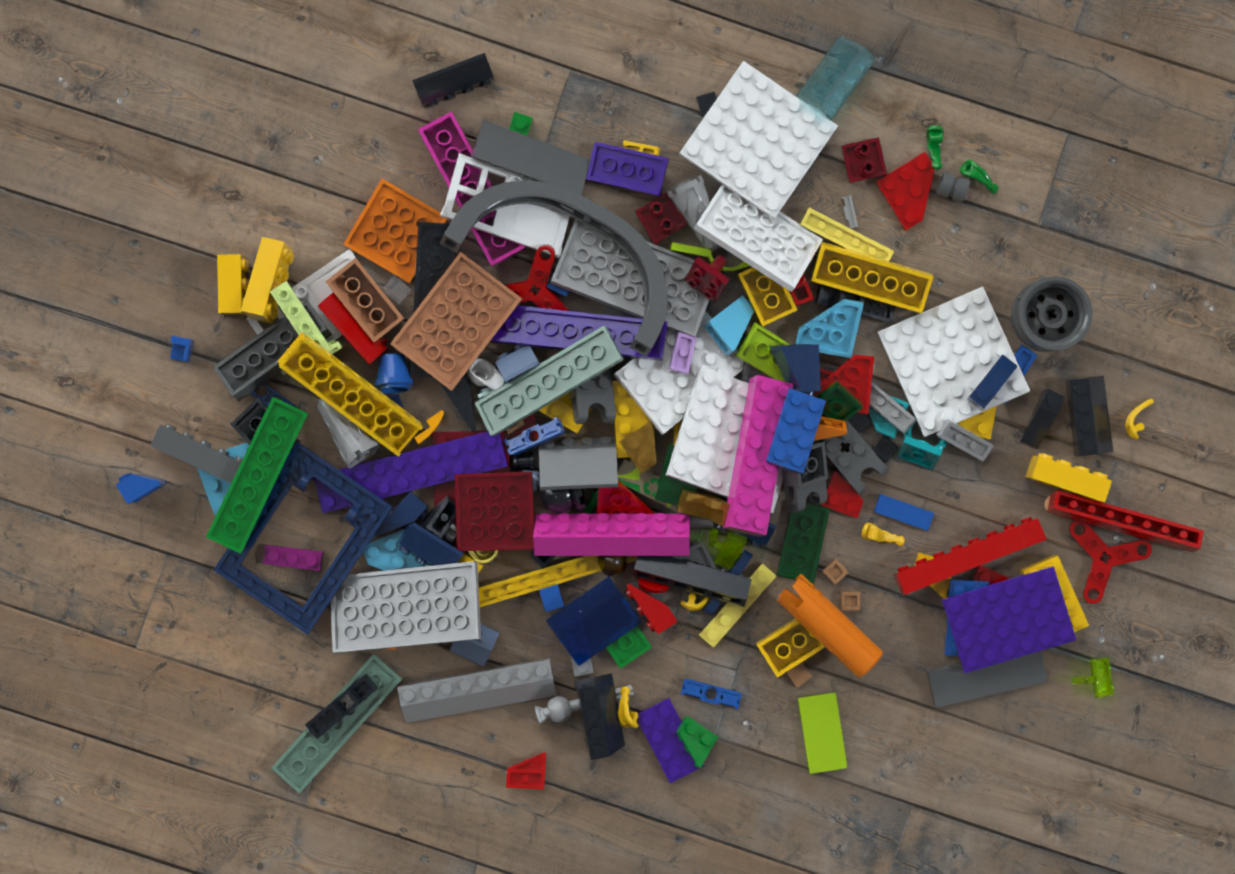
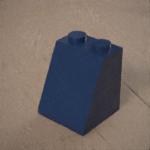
(799, 366)

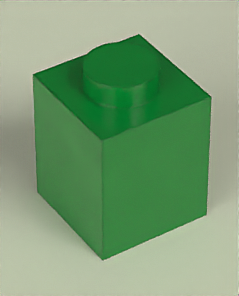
(521, 123)

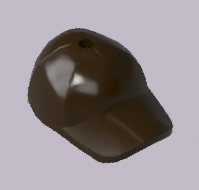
(613, 565)

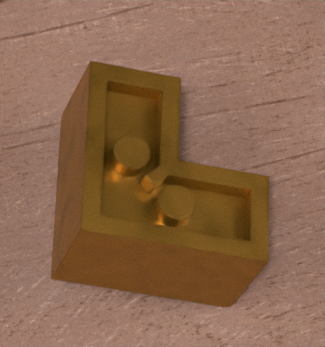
(703, 506)

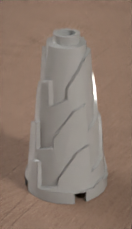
(691, 201)
(350, 439)

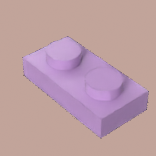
(682, 353)

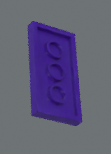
(627, 168)
(660, 729)

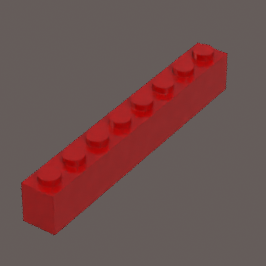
(1125, 521)
(969, 556)

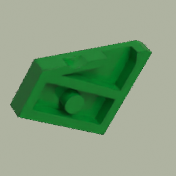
(696, 740)

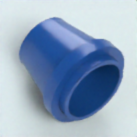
(393, 374)

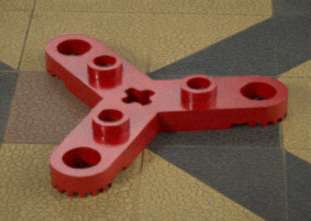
(539, 277)
(1100, 571)

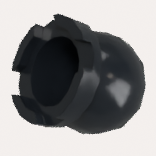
(563, 499)

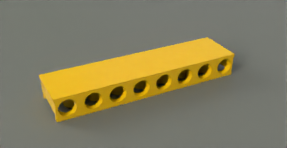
(349, 393)

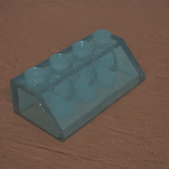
(836, 77)

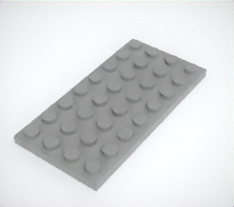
(605, 273)
(406, 608)

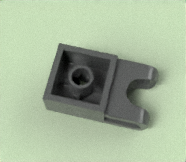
(595, 394)
(855, 460)
(810, 483)

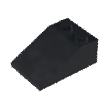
(249, 420)

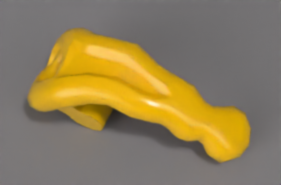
(1132, 428)
(872, 532)
(690, 605)
(626, 718)

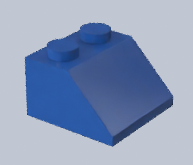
(137, 486)

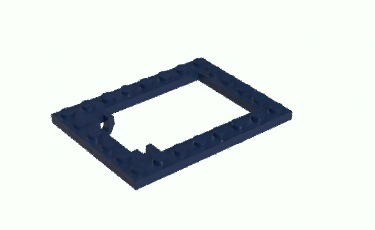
(371, 512)

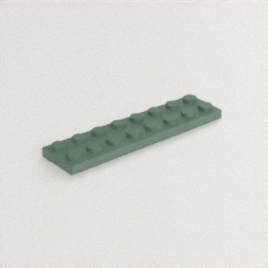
(549, 381)
(310, 755)

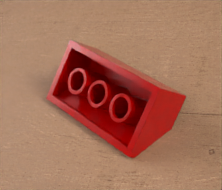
(351, 330)

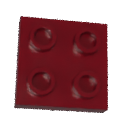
(864, 160)
(660, 218)
(708, 277)

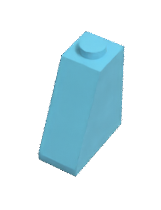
(730, 325)

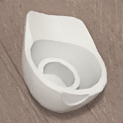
(485, 374)

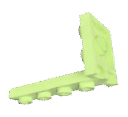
(300, 318)

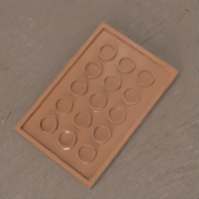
(456, 321)

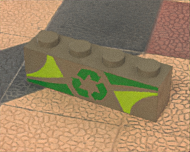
(644, 483)

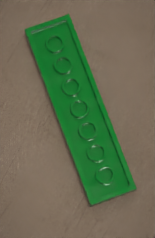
(257, 475)

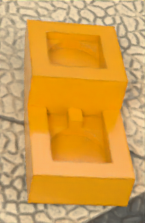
(433, 422)

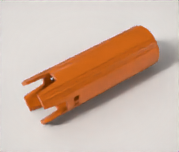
(831, 627)

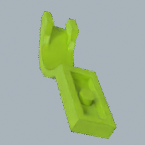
(705, 253)

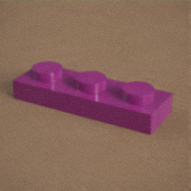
(293, 557)

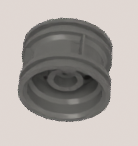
(1073, 299)

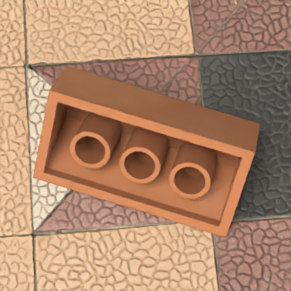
(365, 300)

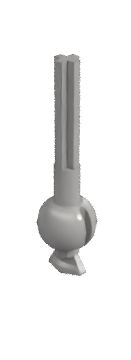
(560, 709)

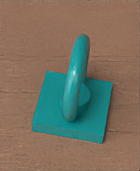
(920, 452)

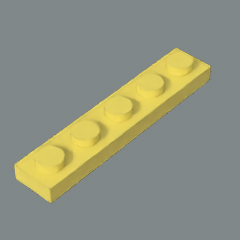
(844, 235)
(731, 613)

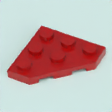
(908, 190)
(855, 377)
(620, 500)

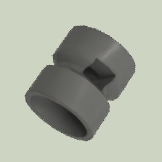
(953, 187)

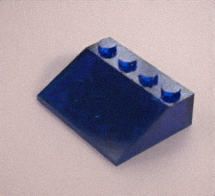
(593, 620)

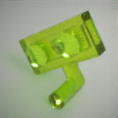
(728, 550)
(1100, 677)

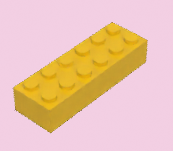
(871, 277)

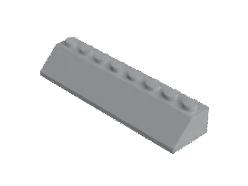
(477, 690)

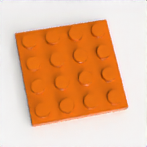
(389, 229)

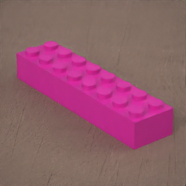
(445, 142)
(752, 477)
(612, 534)

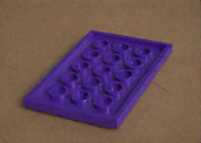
(1009, 619)

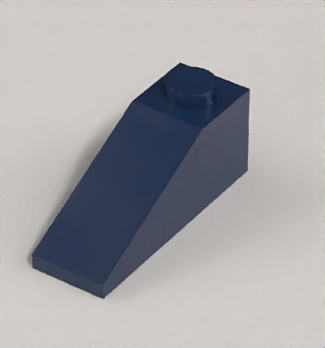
(992, 382)
(407, 511)

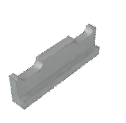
(850, 211)

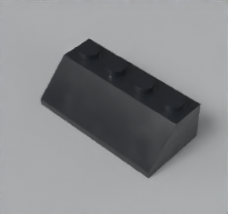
(453, 80)
(1089, 416)
(599, 716)

